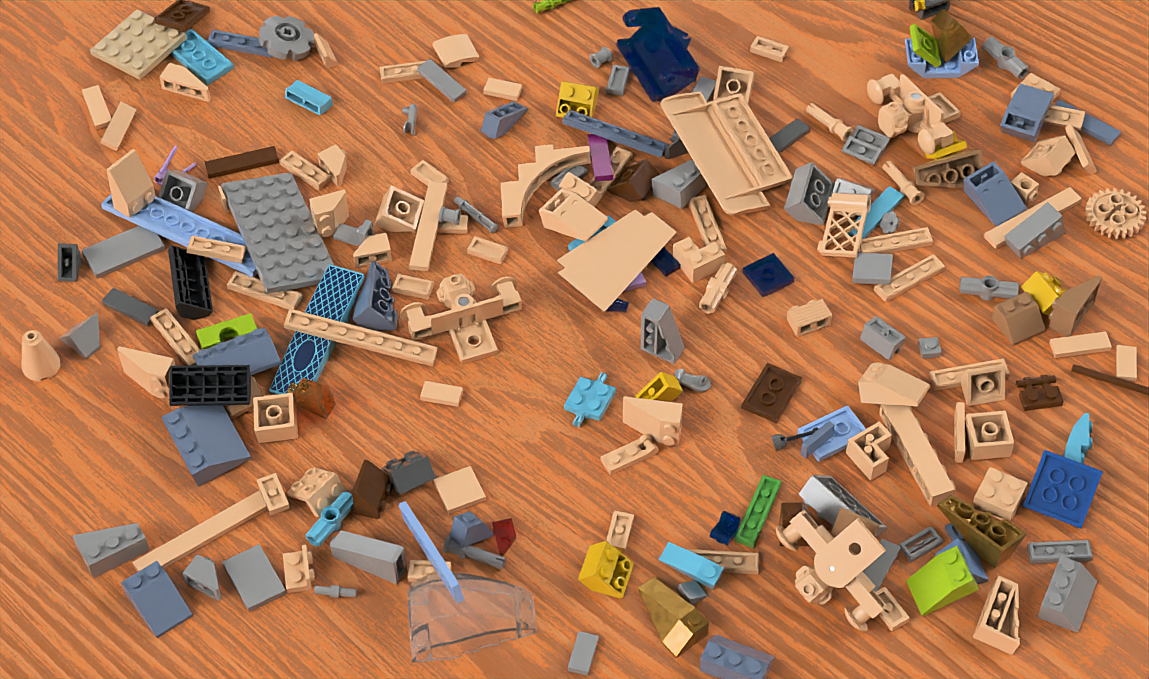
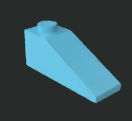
(691, 565)

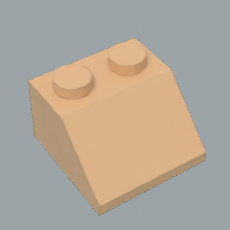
(734, 81)
(1049, 156)
(399, 211)
(329, 212)

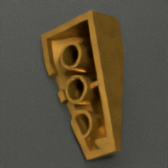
(949, 34)
(987, 536)
(674, 618)

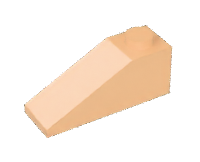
(182, 81)

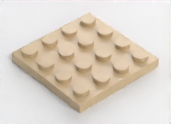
(138, 44)

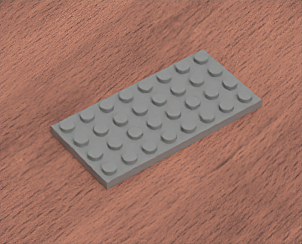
(278, 231)

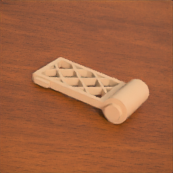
(848, 206)

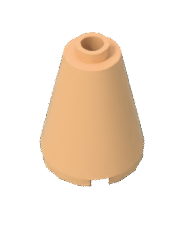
(38, 357)

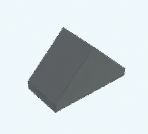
(68, 262)

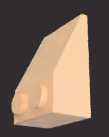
(130, 184)
(148, 370)
(891, 386)
(653, 417)

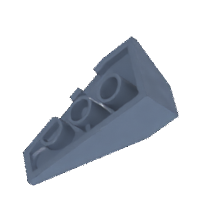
(374, 303)

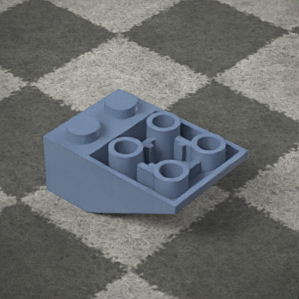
(1026, 113)
(993, 194)

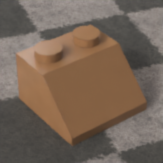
(1018, 318)

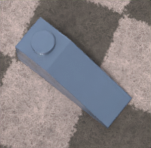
(501, 119)

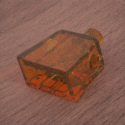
(313, 397)

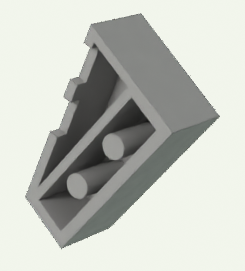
(679, 184)
(1036, 231)
(660, 332)
(110, 547)

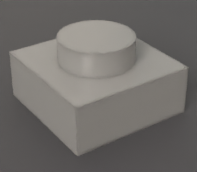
(929, 347)

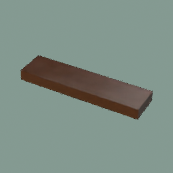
(241, 162)

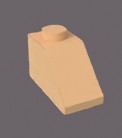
(333, 163)
(373, 248)

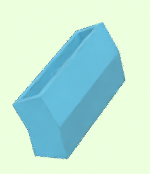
(308, 97)

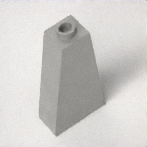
(370, 555)

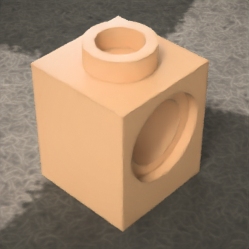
(1025, 187)

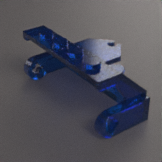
(658, 53)

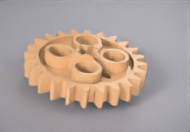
(1115, 213)

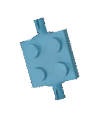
(589, 399)

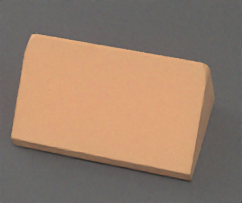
(325, 51)

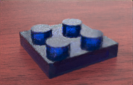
(768, 275)

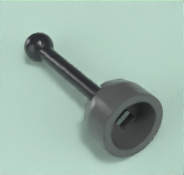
(781, 441)

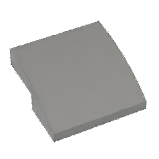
(866, 145)

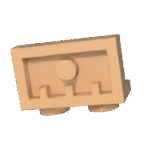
(297, 570)

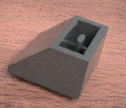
(409, 471)

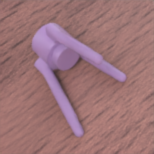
(159, 177)

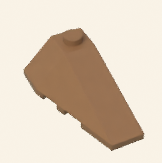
(949, 170)

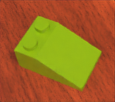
(942, 581)

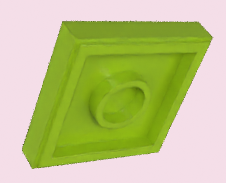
(925, 45)

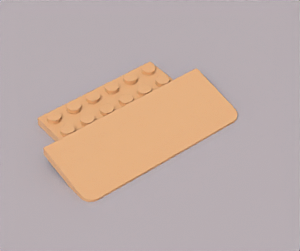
(728, 149)

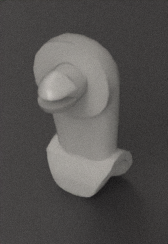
(412, 112)
(697, 383)

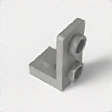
(354, 235)

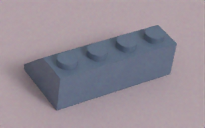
(248, 349)

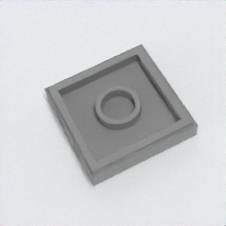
(872, 268)

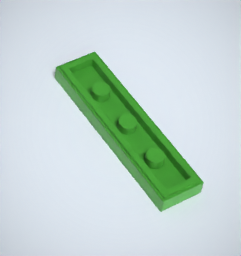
(758, 511)

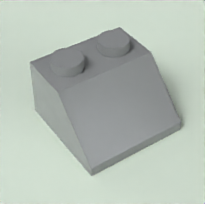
(182, 189)

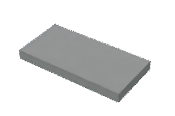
(122, 250)

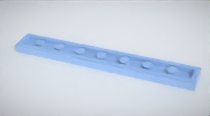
(431, 552)

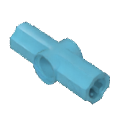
(324, 526)

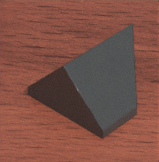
(676, 148)

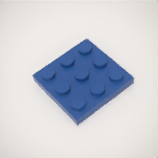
(1062, 489)

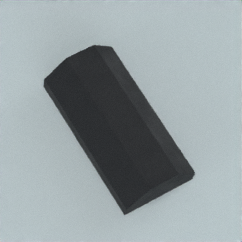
(190, 284)
(210, 385)

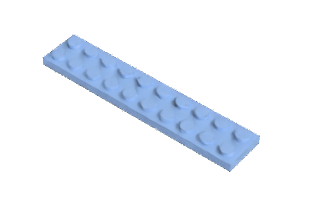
(181, 224)

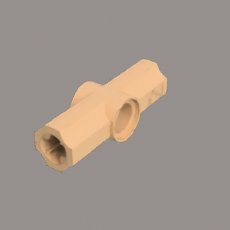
(717, 288)

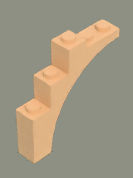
(532, 175)

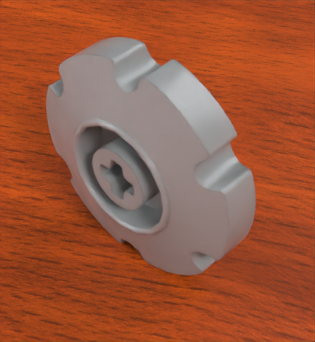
(286, 37)

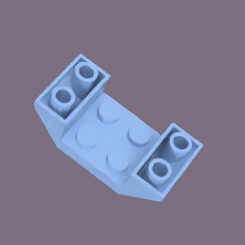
(957, 66)

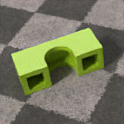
(218, 333)

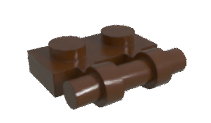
(1042, 397)

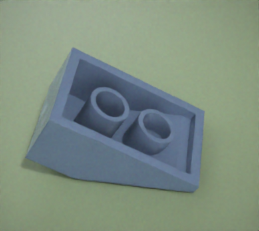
(156, 599)

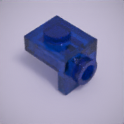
(726, 528)

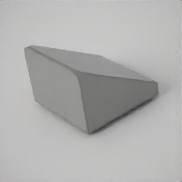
(691, 592)

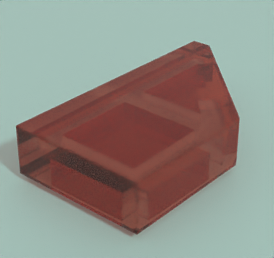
(504, 535)

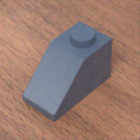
(469, 529)

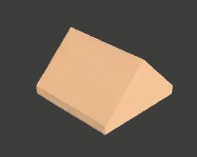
(984, 385)

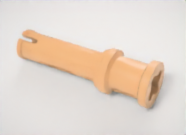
(835, 125)
(907, 187)

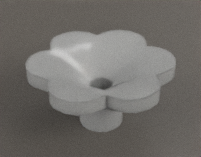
(889, 222)

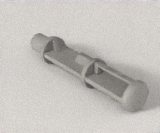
(479, 217)

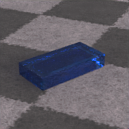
(665, 262)

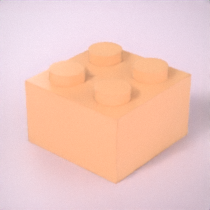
(275, 418)
(988, 435)
(999, 494)

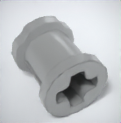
(600, 57)
(449, 215)

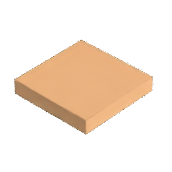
(459, 490)

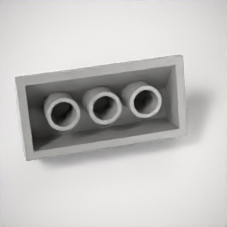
(829, 496)

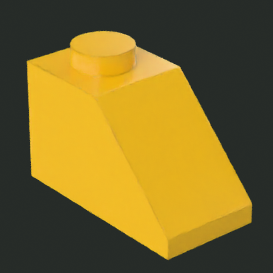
(661, 388)

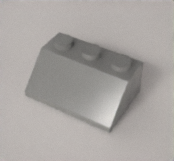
(809, 195)
(1068, 595)

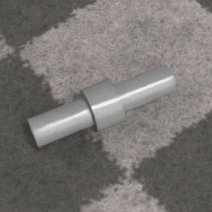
(335, 591)

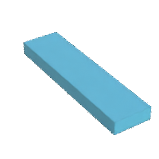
(883, 204)

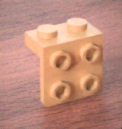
(318, 489)

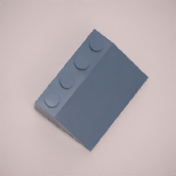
(206, 440)

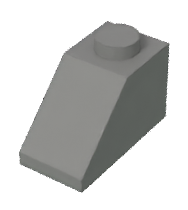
(203, 576)

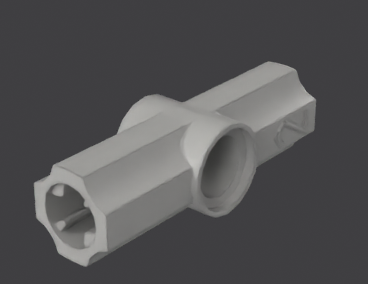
(1006, 57)
(988, 287)

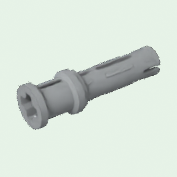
(473, 553)

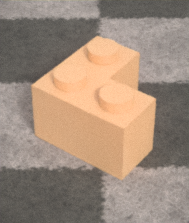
(698, 262)
(868, 450)

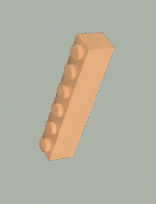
(917, 453)

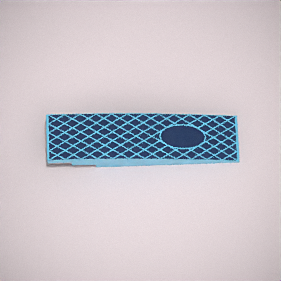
(309, 353)

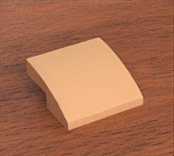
(455, 50)

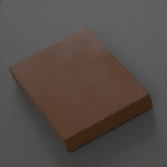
(182, 15)
(771, 393)

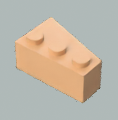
(999, 617)

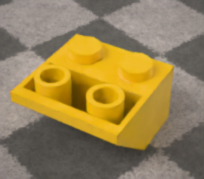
(577, 98)
(1044, 290)
(606, 570)

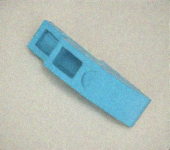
(1079, 440)

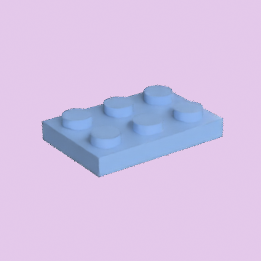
(846, 427)

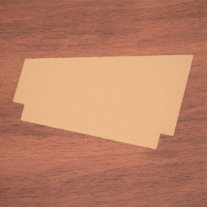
(615, 257)

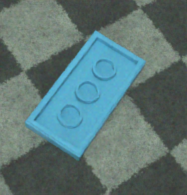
(202, 58)

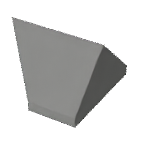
(84, 337)

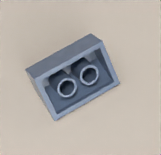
(734, 660)

